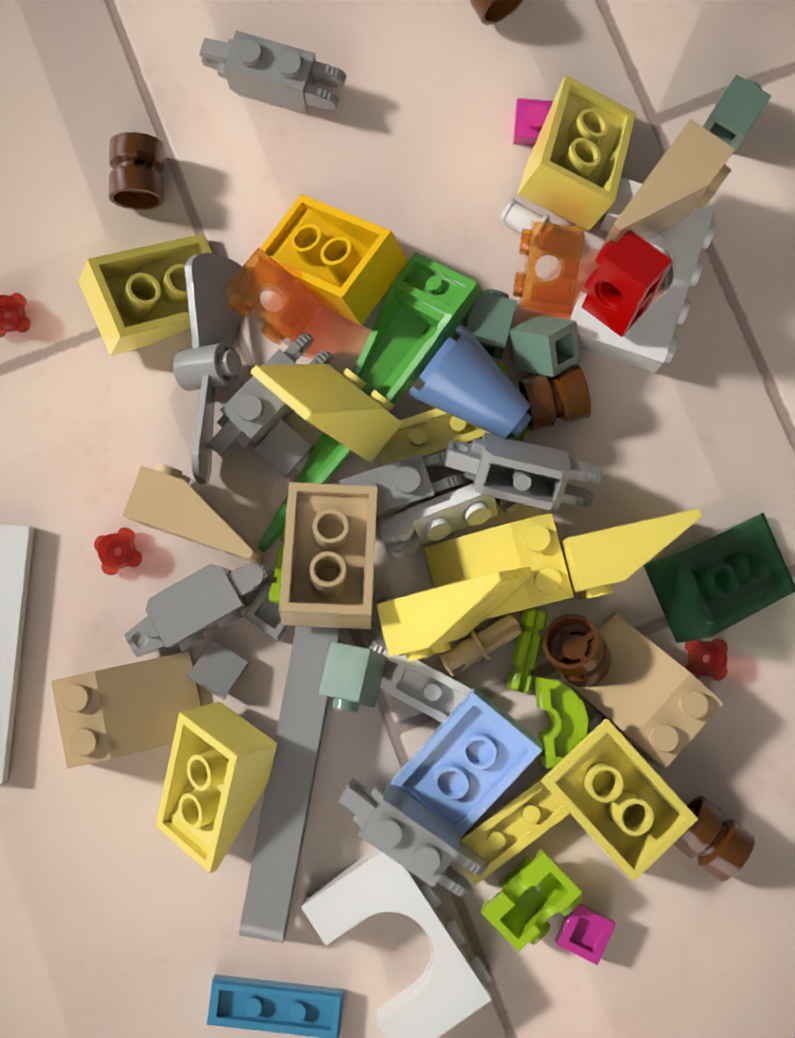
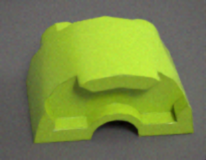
(567, 720)
(529, 898)

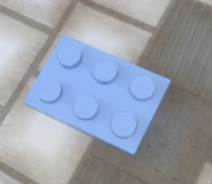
(468, 761)

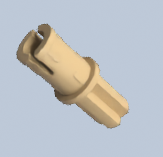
(479, 645)

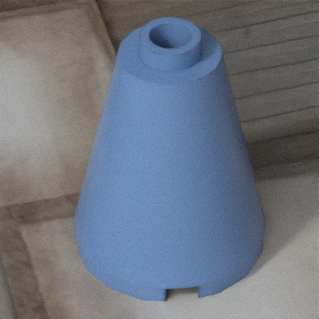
(473, 387)

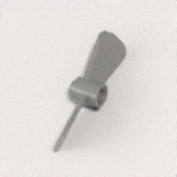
(212, 358)

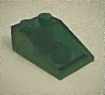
(720, 579)

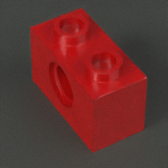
(624, 281)

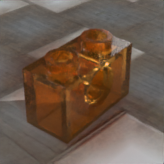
(265, 274)
(558, 291)

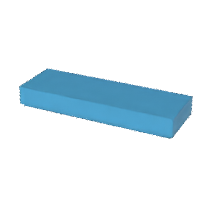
(275, 1006)

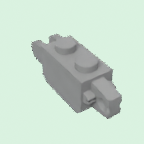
(273, 72)
(255, 407)
(522, 471)
(405, 483)
(195, 605)
(412, 835)

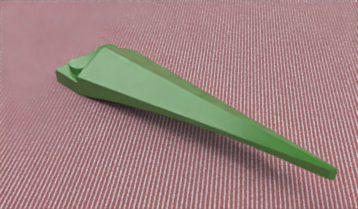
(411, 327)

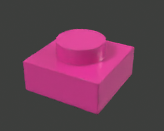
(529, 120)
(585, 933)

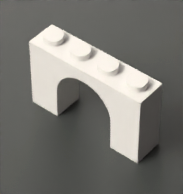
(650, 338)
(452, 981)

